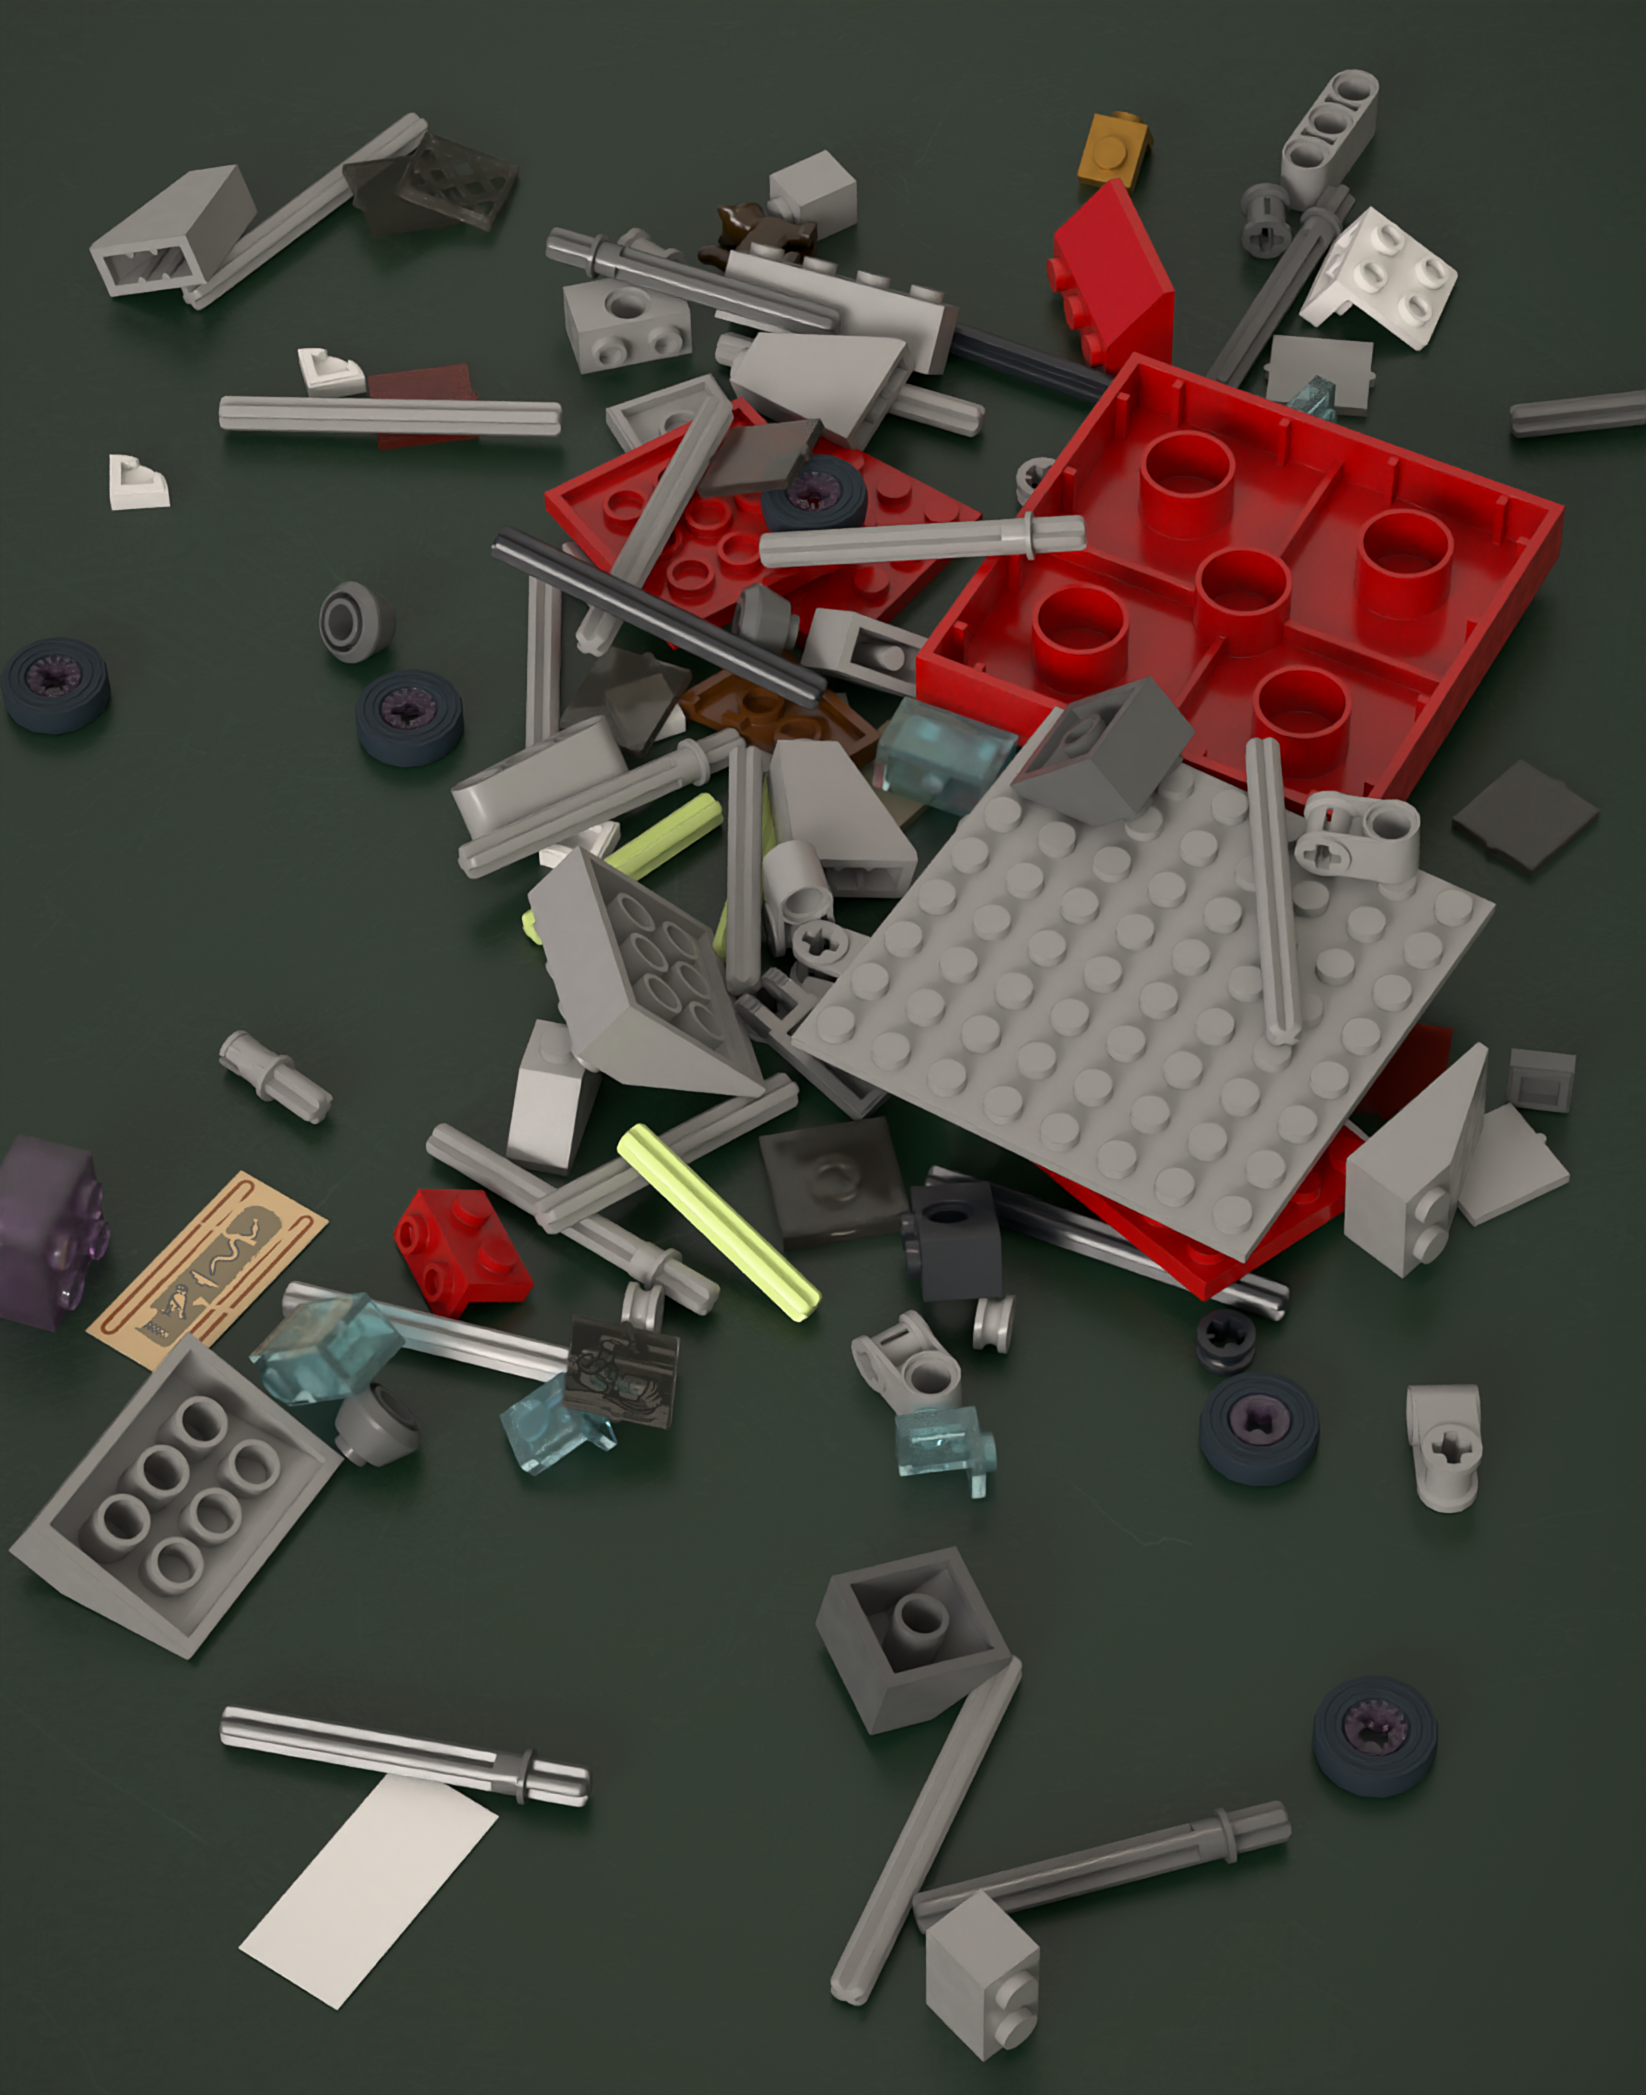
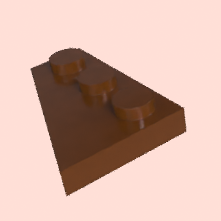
(767, 717)

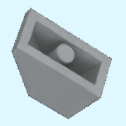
(863, 651)
(550, 1102)

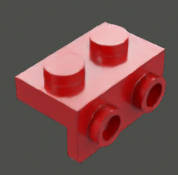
(460, 1251)

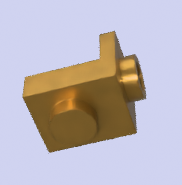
(1115, 150)

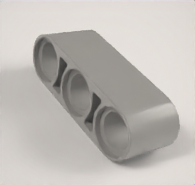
(1330, 137)
(540, 776)

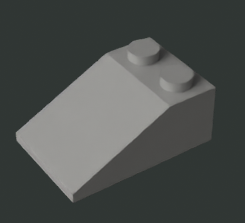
(1413, 1169)

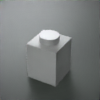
(814, 192)

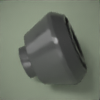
(765, 619)
(356, 622)
(376, 1427)

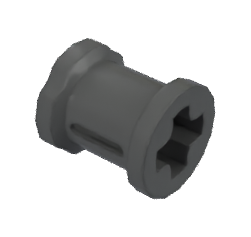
(1254, 212)

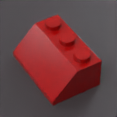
(1112, 282)

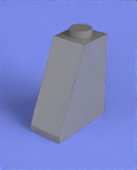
(177, 234)
(825, 377)
(827, 802)

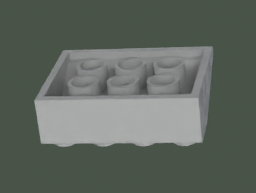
(640, 983)
(178, 1501)

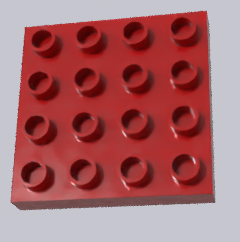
(1259, 579)

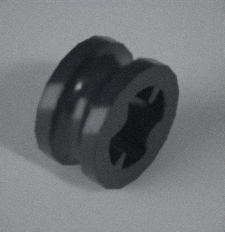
(1218, 1327)

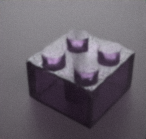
(47, 1230)

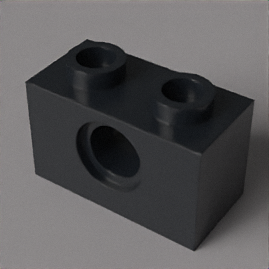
(953, 1242)

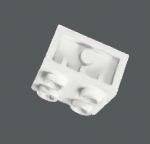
(1383, 276)

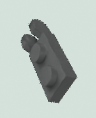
(851, 1094)

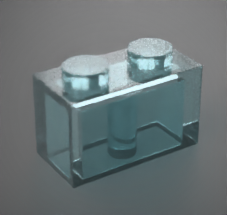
(941, 757)
(326, 1350)

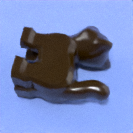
(748, 224)

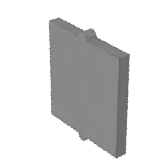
(1342, 362)
(1508, 1167)

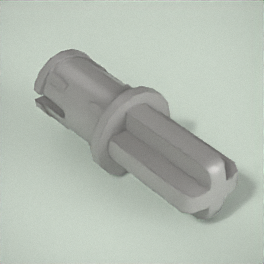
(275, 1077)

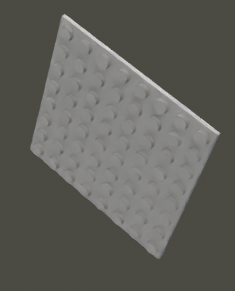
(1109, 999)

